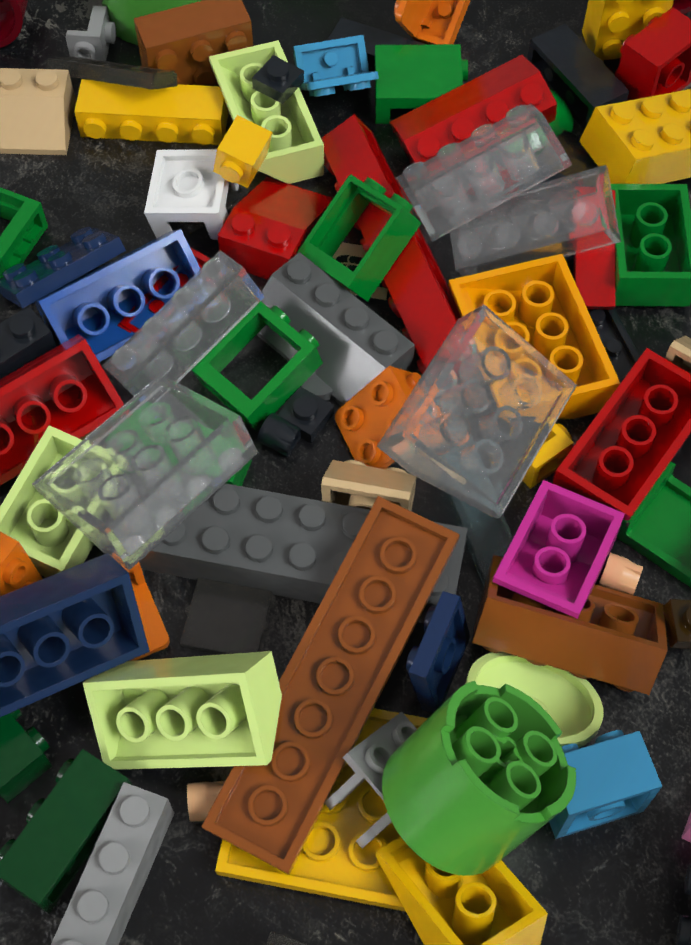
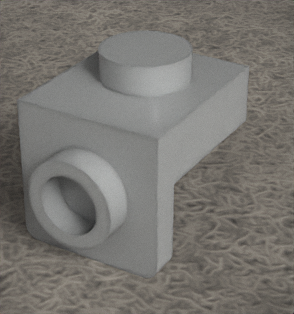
(96, 40)

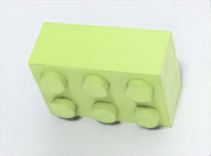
(33, 521)

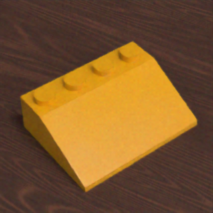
(550, 314)

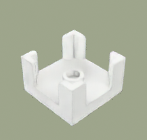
(187, 191)

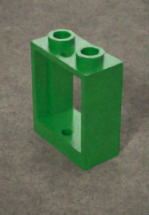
(339, 220)
(24, 229)
(280, 387)

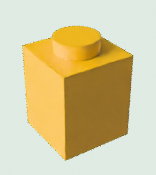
(242, 151)

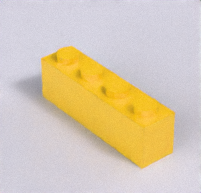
(162, 115)

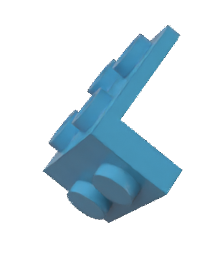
(334, 64)

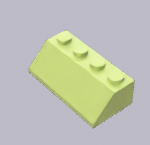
(295, 143)
(186, 711)

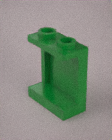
(415, 75)
(663, 526)

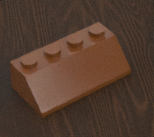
(612, 641)

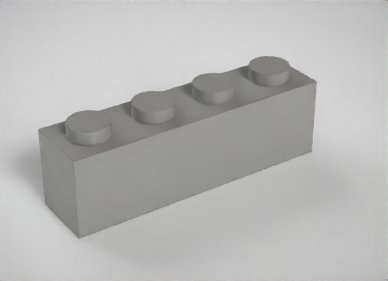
(116, 869)

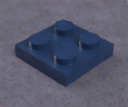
(440, 651)

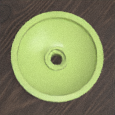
(565, 697)

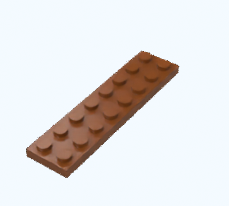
(334, 683)

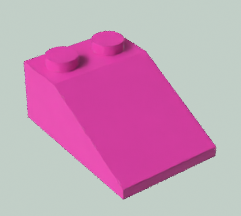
(559, 549)

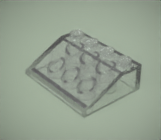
(478, 413)
(147, 468)

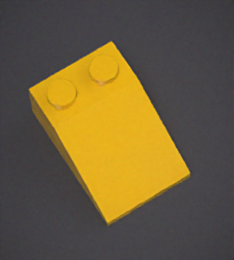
(461, 908)

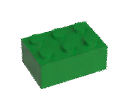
(654, 245)

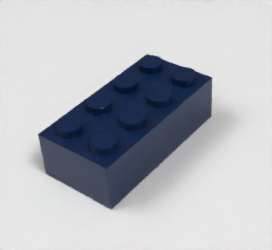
(67, 631)

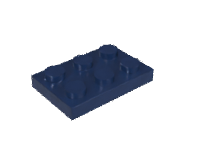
(59, 265)

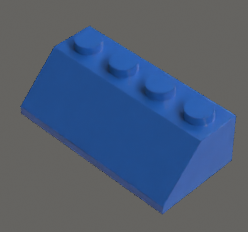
(106, 295)

